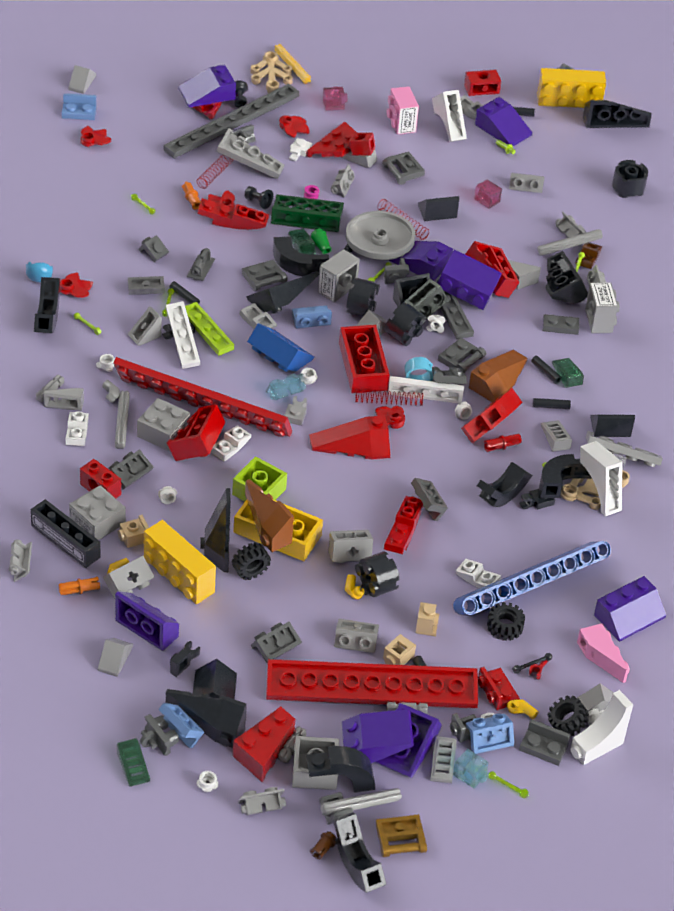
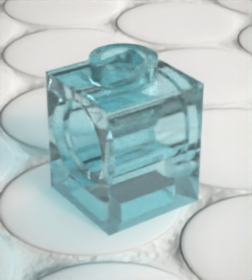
(471, 768)

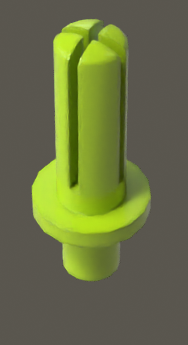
(508, 148)

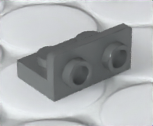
(131, 468)
(430, 497)
(276, 642)
(545, 742)

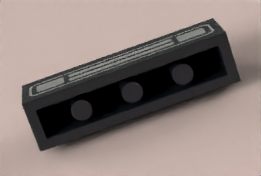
(65, 533)

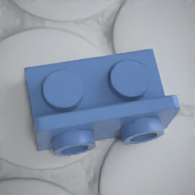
(79, 106)
(311, 316)
(179, 721)
(490, 733)

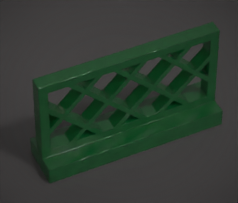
(301, 217)

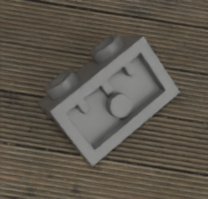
(356, 635)

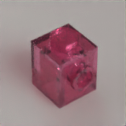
(334, 98)
(488, 193)

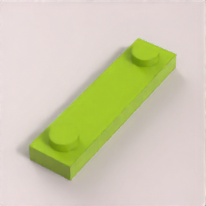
(209, 329)

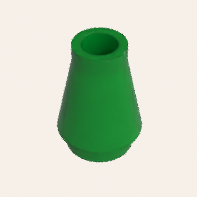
(321, 241)

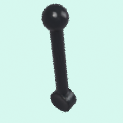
(516, 669)

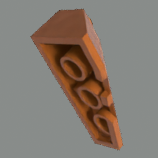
(497, 375)
(271, 518)

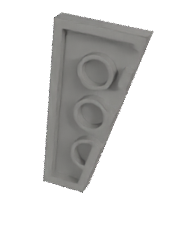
(239, 150)
(623, 448)

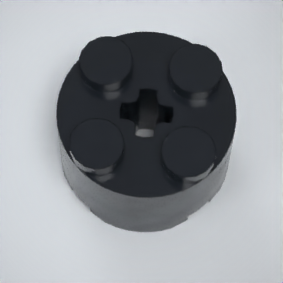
(630, 178)
(362, 296)
(405, 323)
(377, 574)

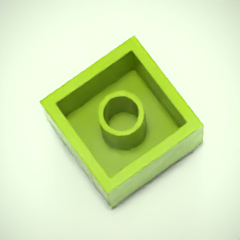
(264, 475)

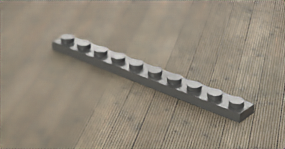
(231, 120)

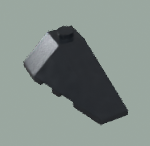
(614, 115)
(564, 281)
(278, 296)
(217, 534)
(219, 718)

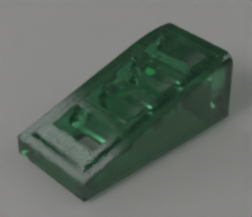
(302, 241)
(571, 374)
(129, 749)

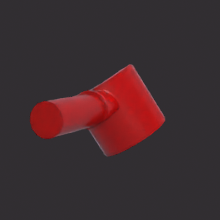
(537, 668)

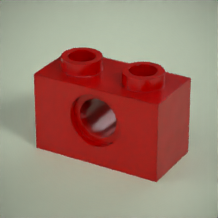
(482, 82)
(95, 474)

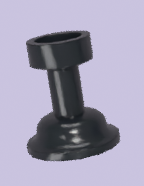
(241, 88)
(265, 198)

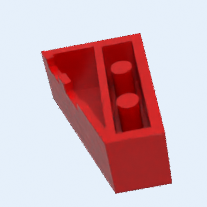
(496, 259)

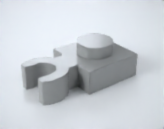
(296, 411)

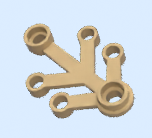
(271, 59)
(571, 492)

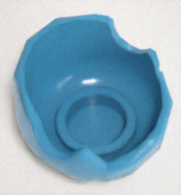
(38, 270)

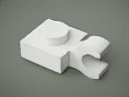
(299, 148)

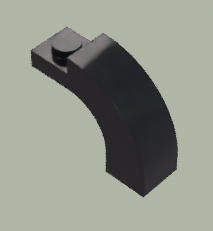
(294, 261)
(48, 308)
(556, 471)
(506, 487)
(345, 762)
(359, 863)

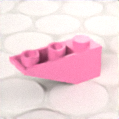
(601, 650)

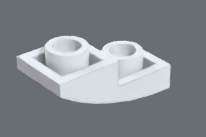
(77, 428)
(233, 441)
(475, 574)

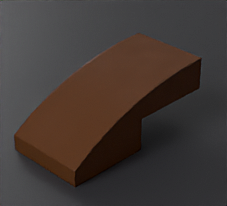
(591, 253)

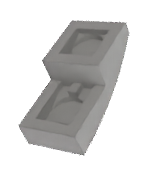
(468, 107)
(254, 315)

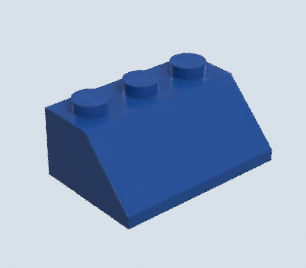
(279, 348)

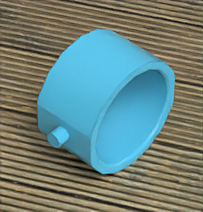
(419, 363)

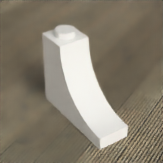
(449, 108)
(606, 474)
(605, 732)

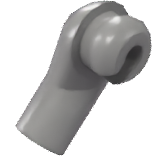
(112, 389)

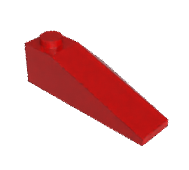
(361, 437)

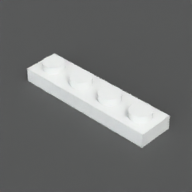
(183, 335)
(431, 390)

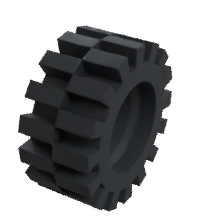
(251, 561)
(506, 630)
(565, 707)

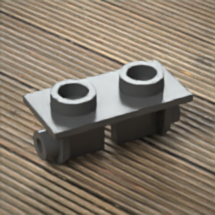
(201, 265)

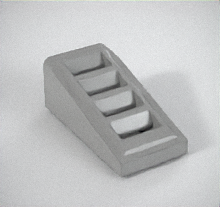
(363, 160)
(70, 398)
(564, 440)
(443, 746)

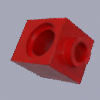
(362, 143)

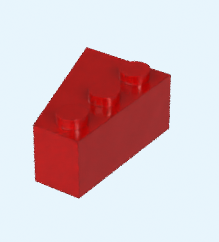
(199, 435)
(261, 744)

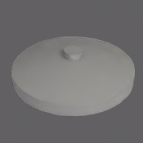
(380, 235)

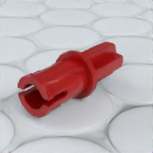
(502, 442)

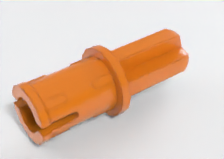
(191, 195)
(79, 586)

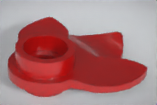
(293, 125)
(95, 137)
(226, 199)
(75, 286)
(394, 416)

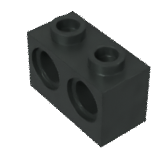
(428, 298)

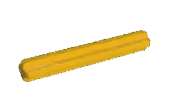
(289, 60)

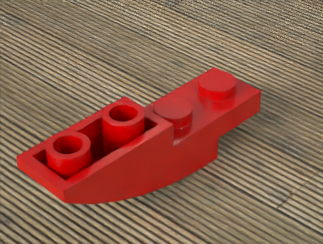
(236, 218)
(492, 415)
(404, 525)

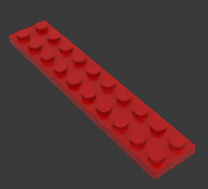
(202, 396)
(372, 683)

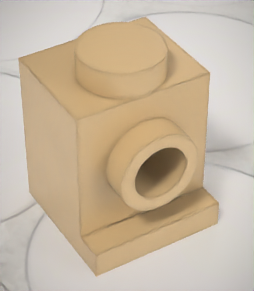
(133, 531)
(427, 619)
(395, 653)

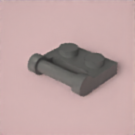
(407, 164)
(263, 274)
(458, 352)
(451, 376)

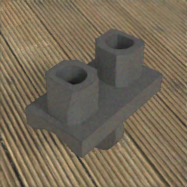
(246, 132)
(155, 736)

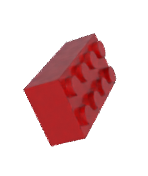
(364, 358)

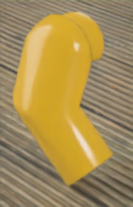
(113, 566)
(351, 589)
(522, 707)

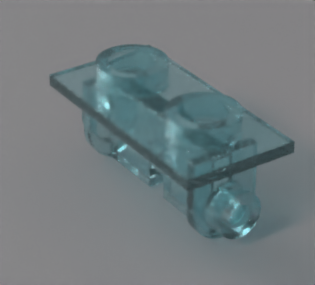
(278, 388)

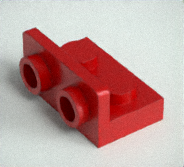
(497, 687)

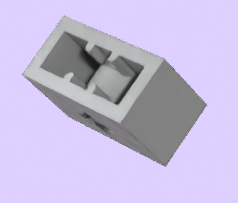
(350, 545)
(136, 569)

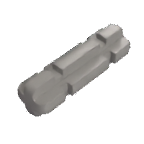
(51, 385)
(423, 707)
(288, 750)

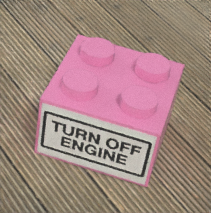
(403, 110)

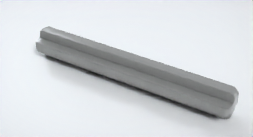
(570, 242)
(122, 417)
(361, 801)

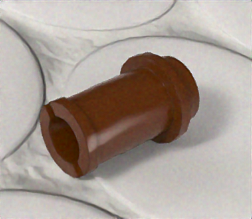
(323, 845)

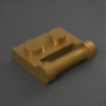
(401, 829)

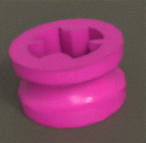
(311, 188)

